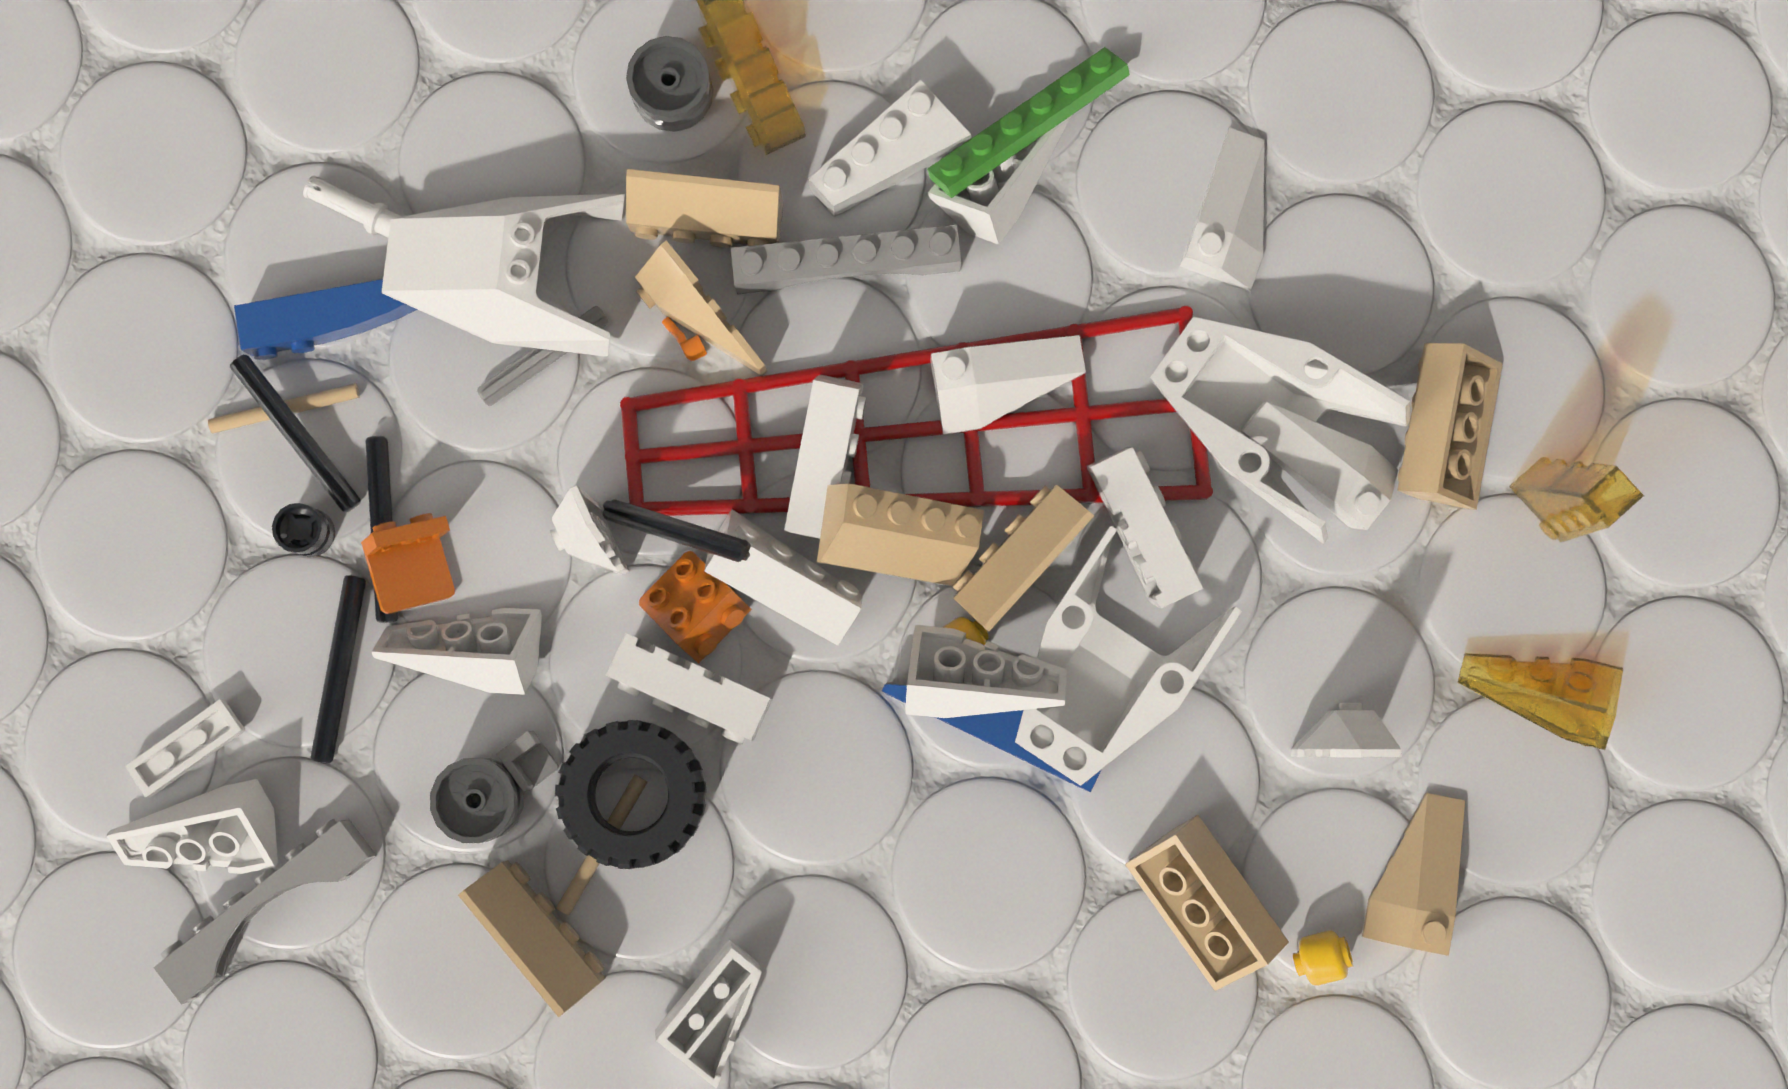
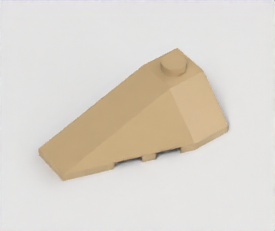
(678, 295)
(1420, 886)

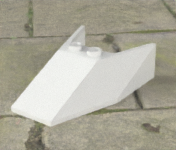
(482, 269)
(1225, 372)
(1113, 681)

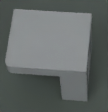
(528, 760)

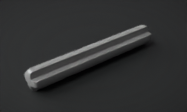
(530, 365)

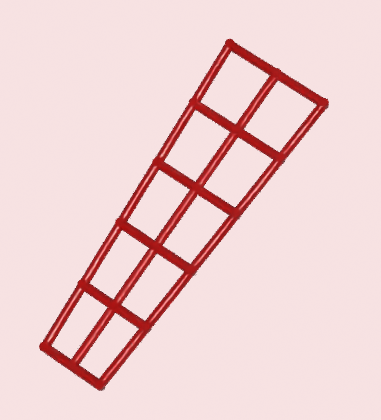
(746, 446)

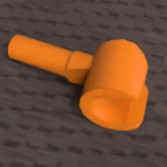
(692, 347)

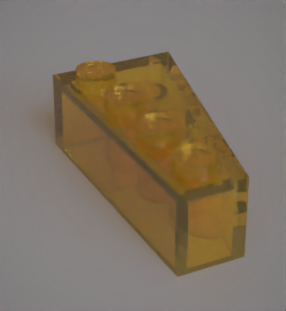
(752, 74)
(1575, 497)

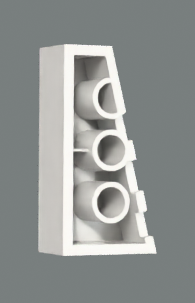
(889, 150)
(824, 450)
(1144, 527)
(787, 581)
(688, 687)

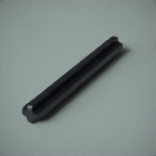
(295, 433)
(379, 498)
(677, 530)
(338, 669)

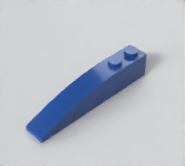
(314, 318)
(997, 730)

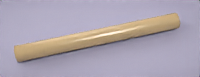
(296, 405)
(589, 864)

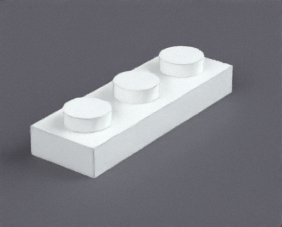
(185, 748)

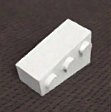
(709, 1014)

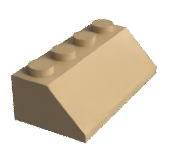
(702, 209)
(1450, 425)
(898, 534)
(1022, 556)
(1207, 903)
(533, 936)

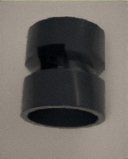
(303, 530)

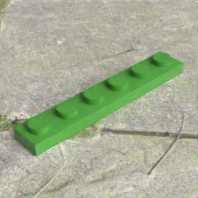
(1028, 122)

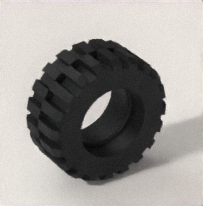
(578, 798)

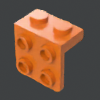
(409, 563)
(693, 606)

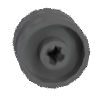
(652, 87)
(453, 805)

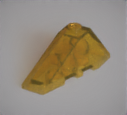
(1564, 698)

